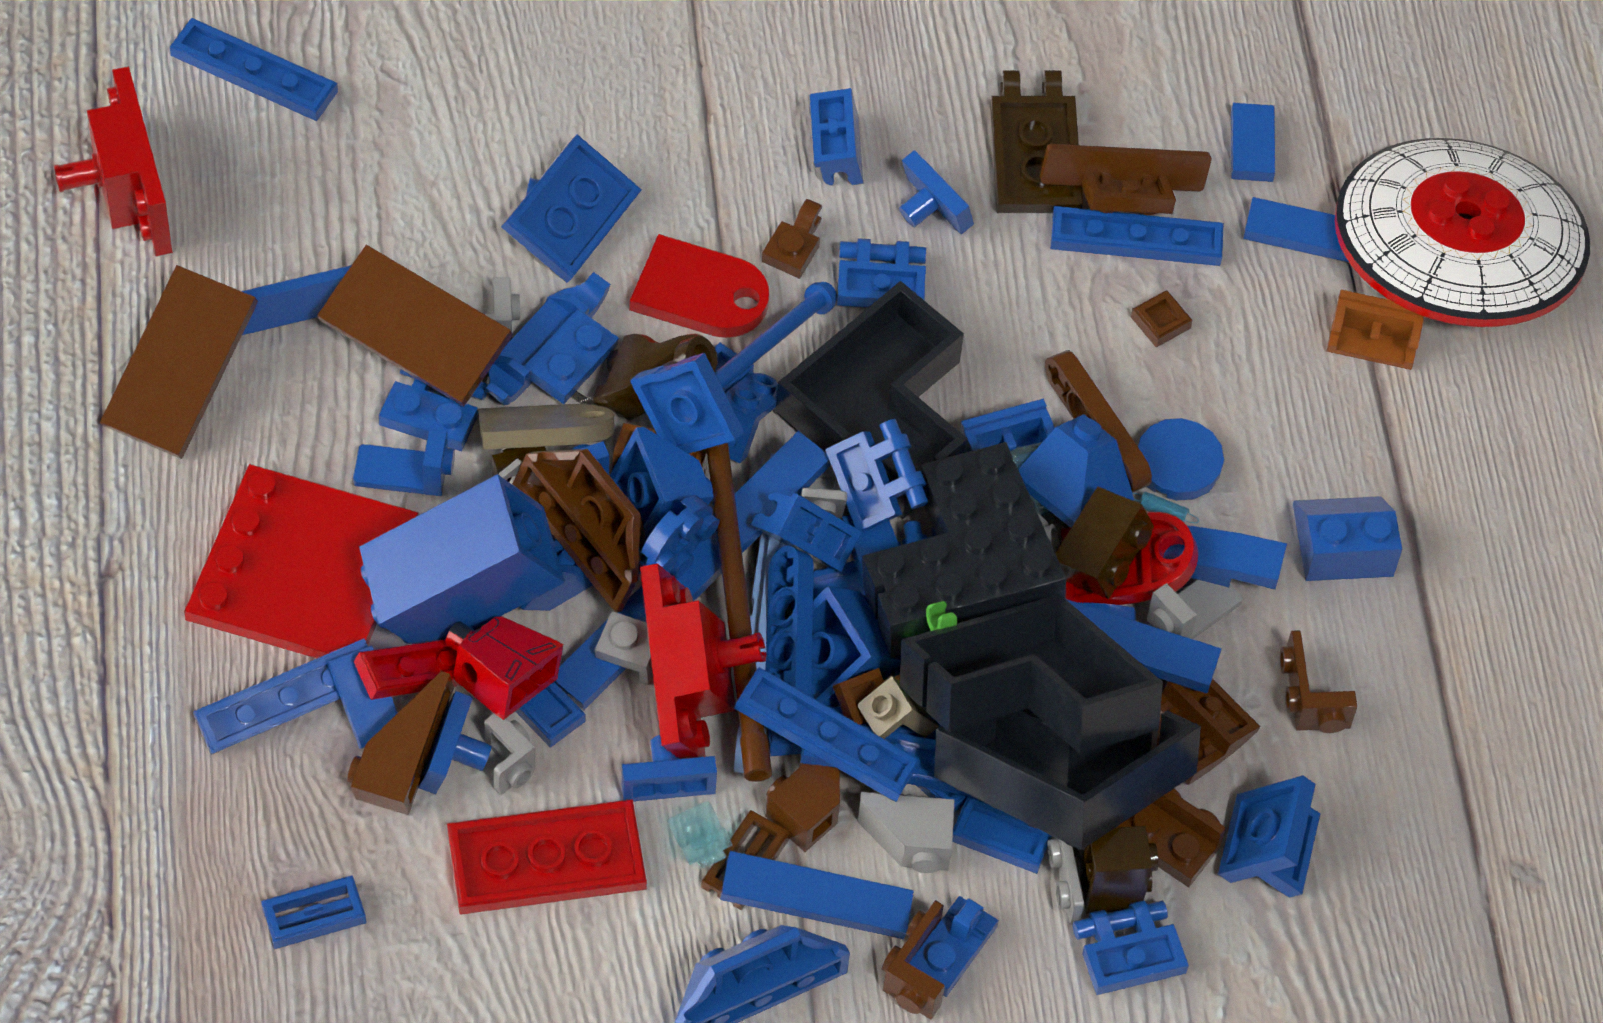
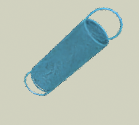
(1157, 504)

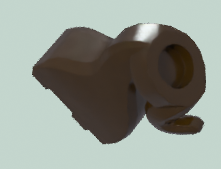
(640, 354)

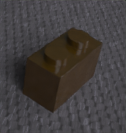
(1104, 542)
(1118, 869)

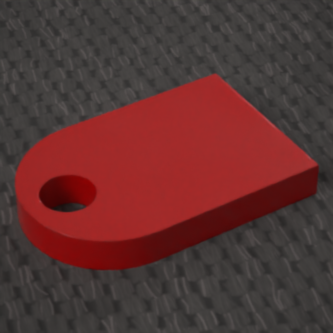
(700, 289)
(1149, 568)

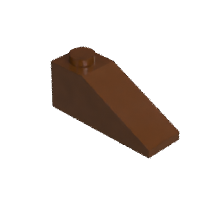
(398, 754)

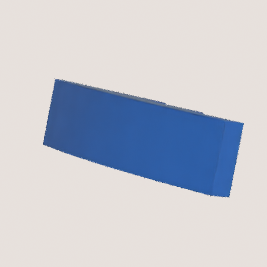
(1233, 556)

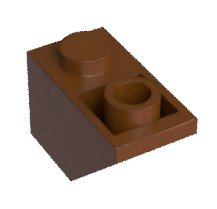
(805, 803)

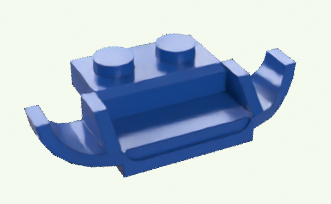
(556, 346)

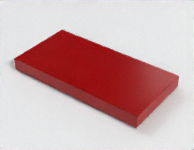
(546, 856)

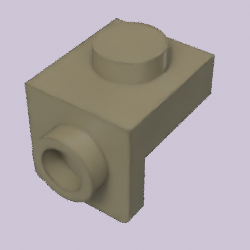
(891, 707)

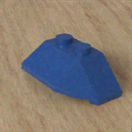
(760, 974)

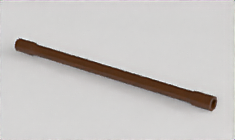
(753, 738)

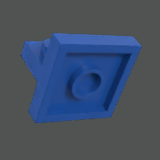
(1272, 835)

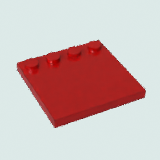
(292, 564)

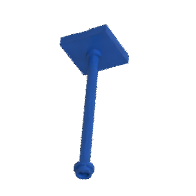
(688, 396)

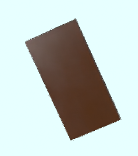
(415, 325)
(179, 361)

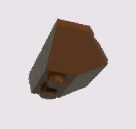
(588, 518)

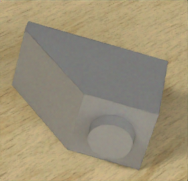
(912, 830)

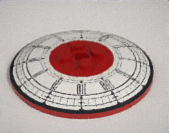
(1493, 270)

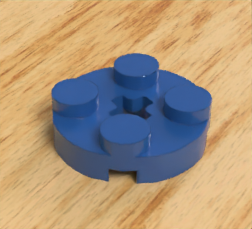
(679, 535)

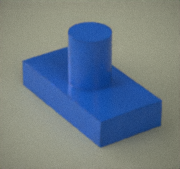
(932, 196)
(453, 745)
(668, 776)

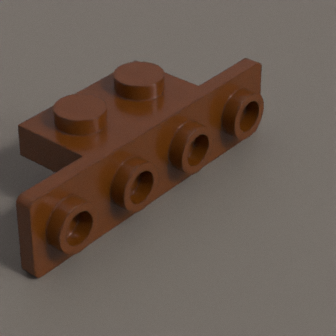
(1126, 177)

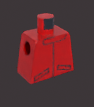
(503, 663)

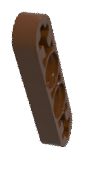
(1083, 398)

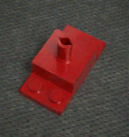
(122, 165)
(690, 662)

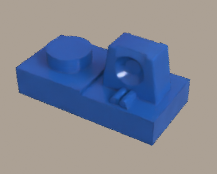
(955, 942)

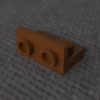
(1182, 833)

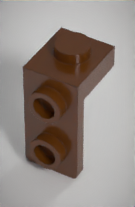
(1313, 710)
(910, 986)

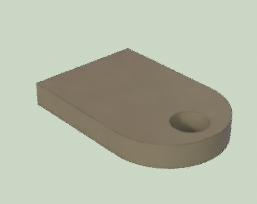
(544, 425)

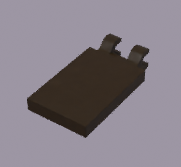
(1019, 140)

